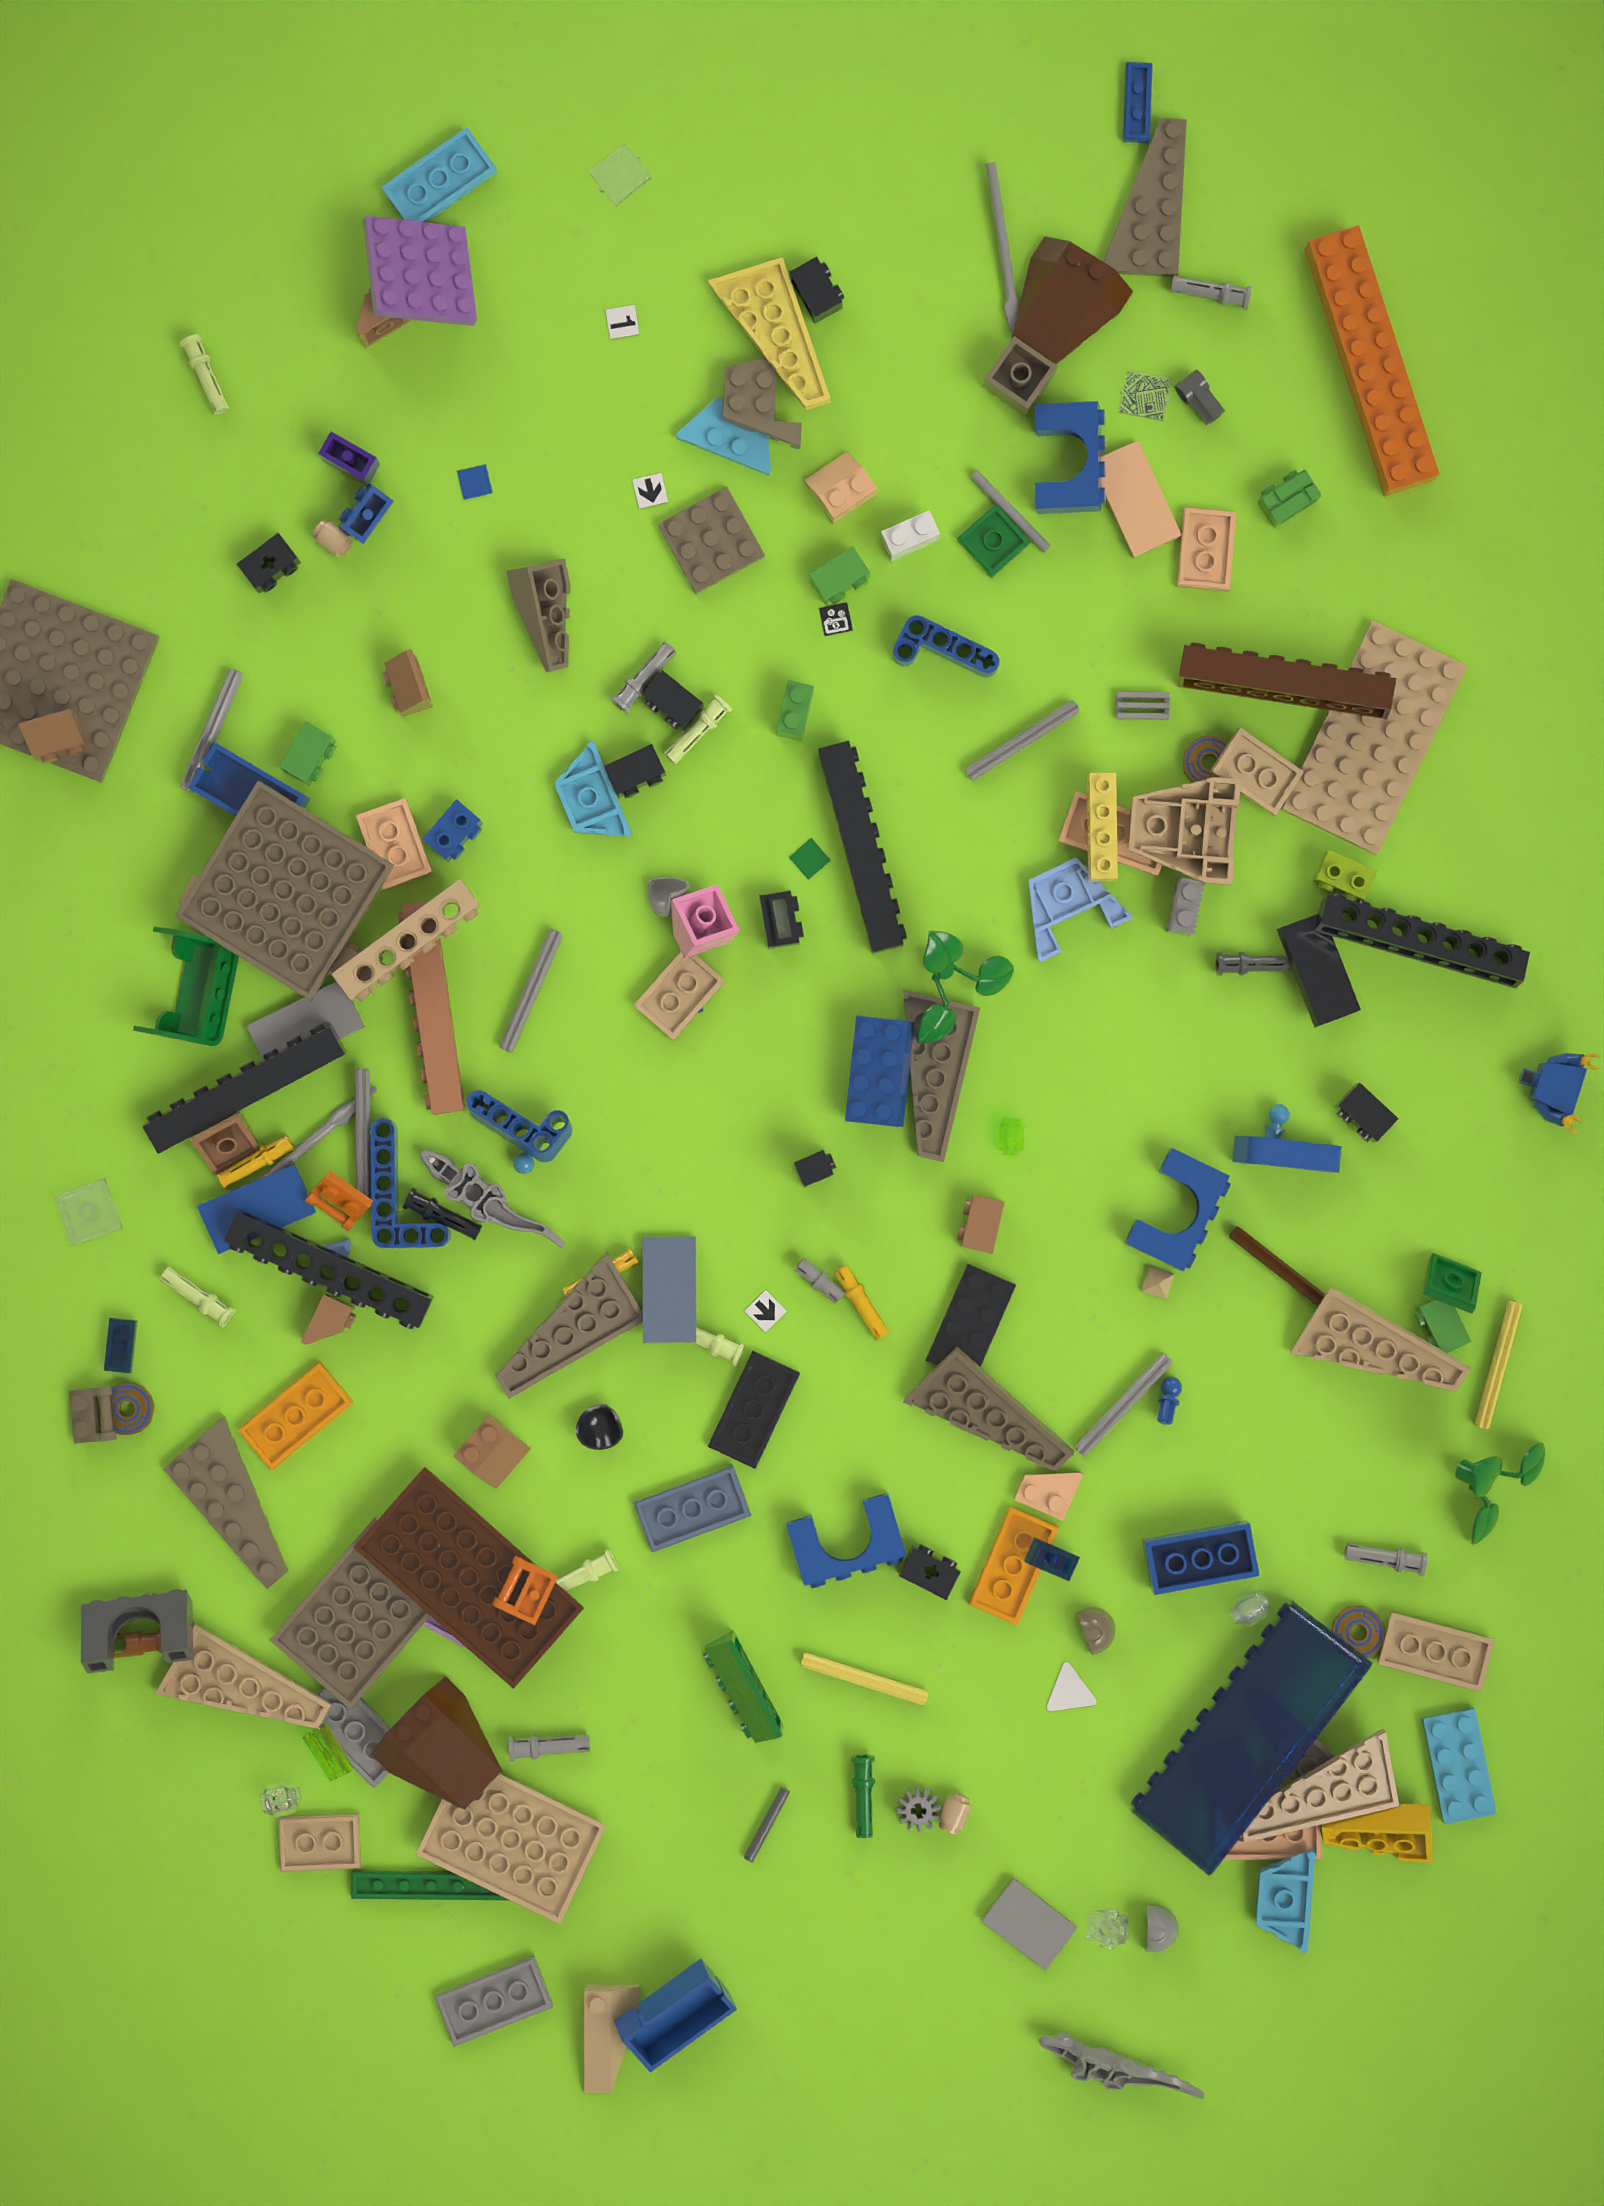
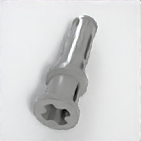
(1223, 293)
(636, 686)
(1397, 1559)
(536, 1746)

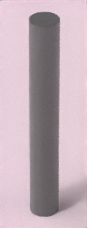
(766, 1824)

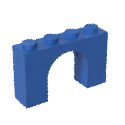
(1083, 491)
(1207, 1186)
(818, 1565)

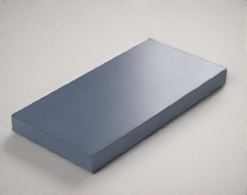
(669, 1289)
(692, 1509)

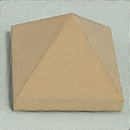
(1157, 1282)

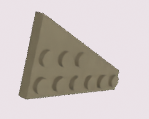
(1151, 221)
(937, 1073)
(584, 1320)
(981, 1406)
(223, 1492)

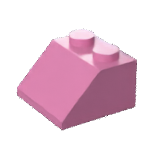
(702, 921)

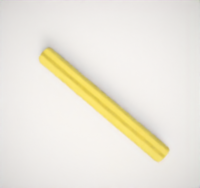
(1498, 1364)
(864, 1678)

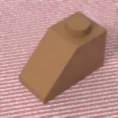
(329, 1319)

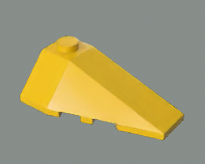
(1395, 1831)

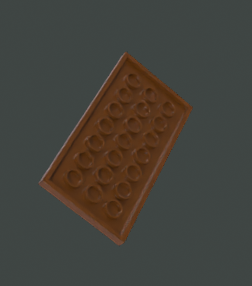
(455, 1569)

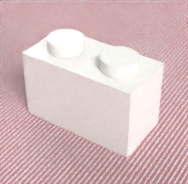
(910, 535)

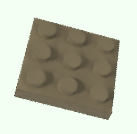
(711, 540)

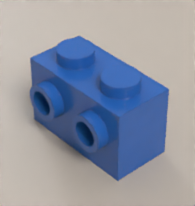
(365, 513)
(453, 831)

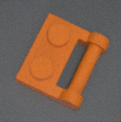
(343, 1196)
(533, 1595)

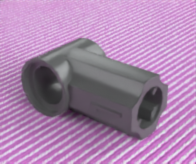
(1196, 392)

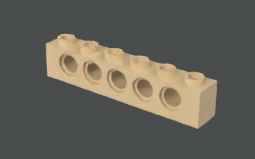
(348, 974)

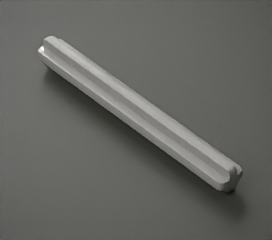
(212, 725)
(1022, 740)
(531, 990)
(362, 1122)
(1123, 1404)

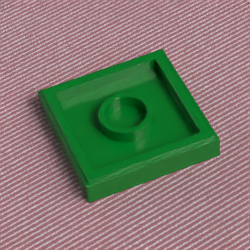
(993, 541)
(1452, 1283)

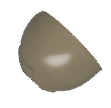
(1097, 1628)

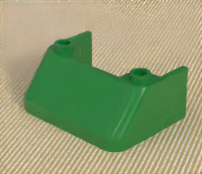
(203, 990)

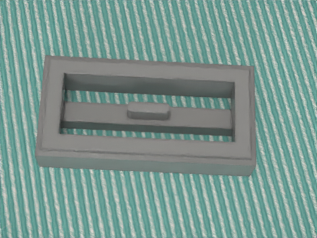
(1143, 695)

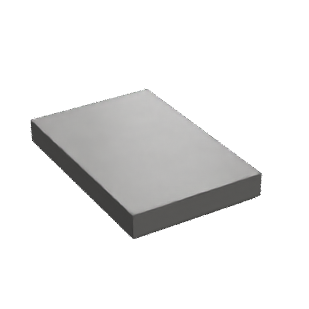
(1029, 1923)

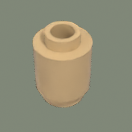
(332, 538)
(954, 1813)

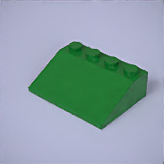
(744, 1688)

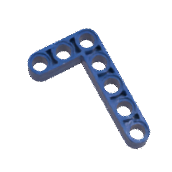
(391, 1196)

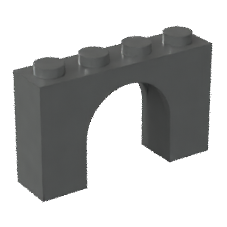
(104, 1620)

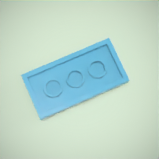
(440, 178)
(1459, 1766)

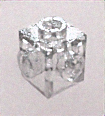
(1108, 1928)

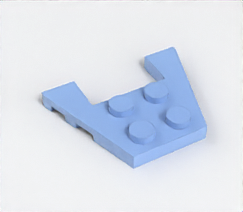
(1064, 894)

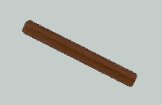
(1277, 1265)

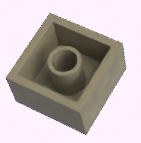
(1020, 376)

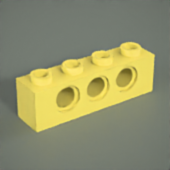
(1102, 827)

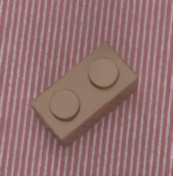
(981, 1223)

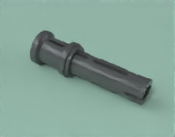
(1240, 965)

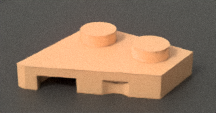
(1049, 1492)

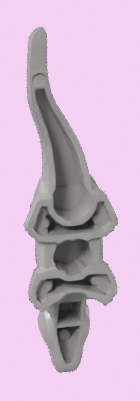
(484, 1200)
(1111, 2067)

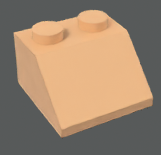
(841, 487)

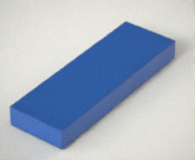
(1137, 102)

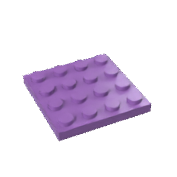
(419, 271)

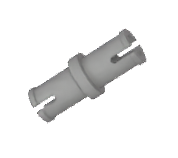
(819, 1280)

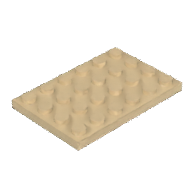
(515, 1845)

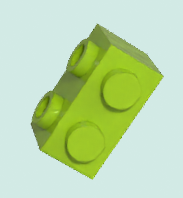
(1344, 876)

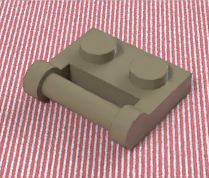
(86, 1415)

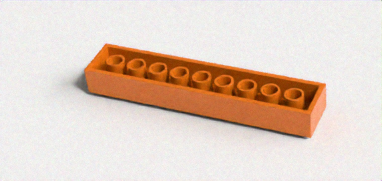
(1371, 361)

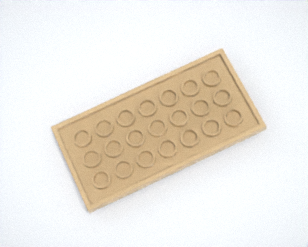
(1365, 763)

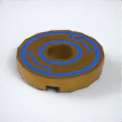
(1196, 751)
(142, 1404)
(1369, 1620)

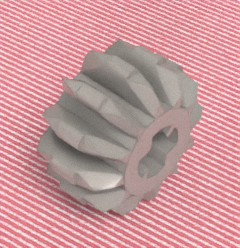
(911, 1815)

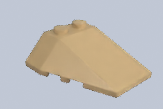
(1189, 828)

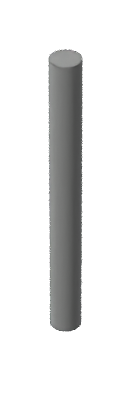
(1010, 511)

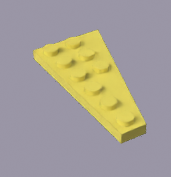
(770, 315)

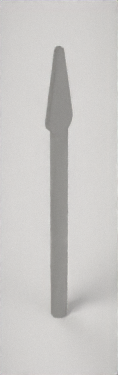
(1012, 305)
(338, 1118)

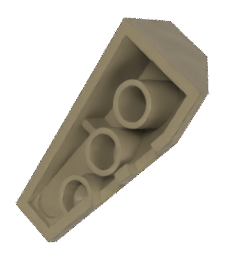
(541, 602)

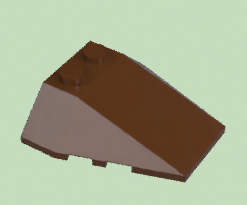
(1066, 298)
(440, 1747)

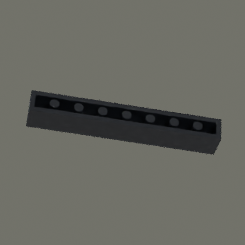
(861, 848)
(244, 1088)

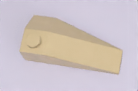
(601, 2038)

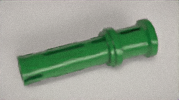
(863, 1786)

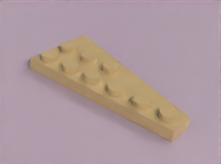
(1367, 1341)
(240, 1683)
(1339, 1789)

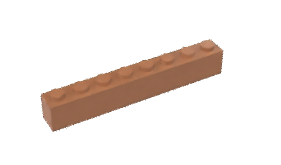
(434, 1022)

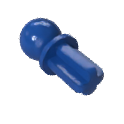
(1171, 1388)

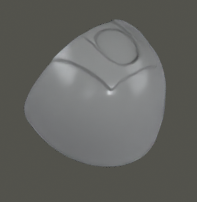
(663, 890)
(1161, 1928)

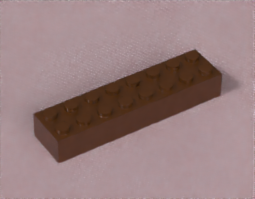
(1287, 681)

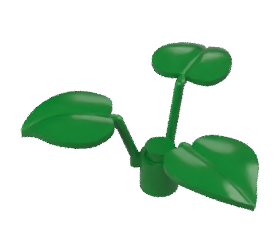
(939, 959)
(1482, 1476)

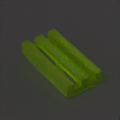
(331, 1751)

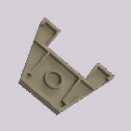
(751, 402)

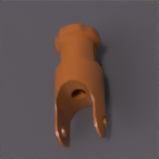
(138, 1643)

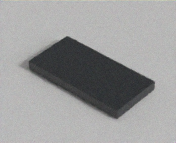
(1318, 971)
(754, 1409)

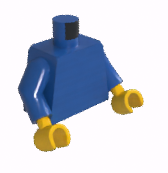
(1558, 1086)

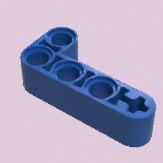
(948, 651)
(515, 1122)
(1286, 1153)

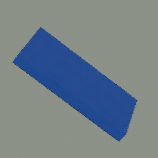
(272, 1198)

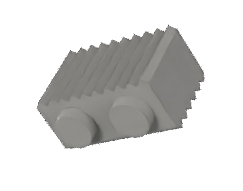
(1185, 907)

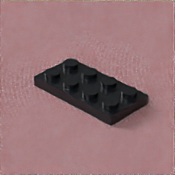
(972, 1316)

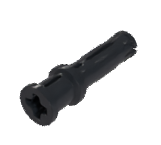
(430, 1208)

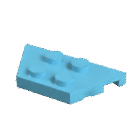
(727, 440)
(590, 797)
(1286, 1898)

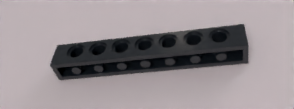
(1408, 945)
(239, 1241)

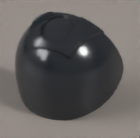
(599, 1427)

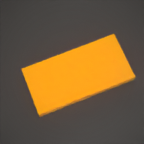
(295, 1416)
(1006, 1578)

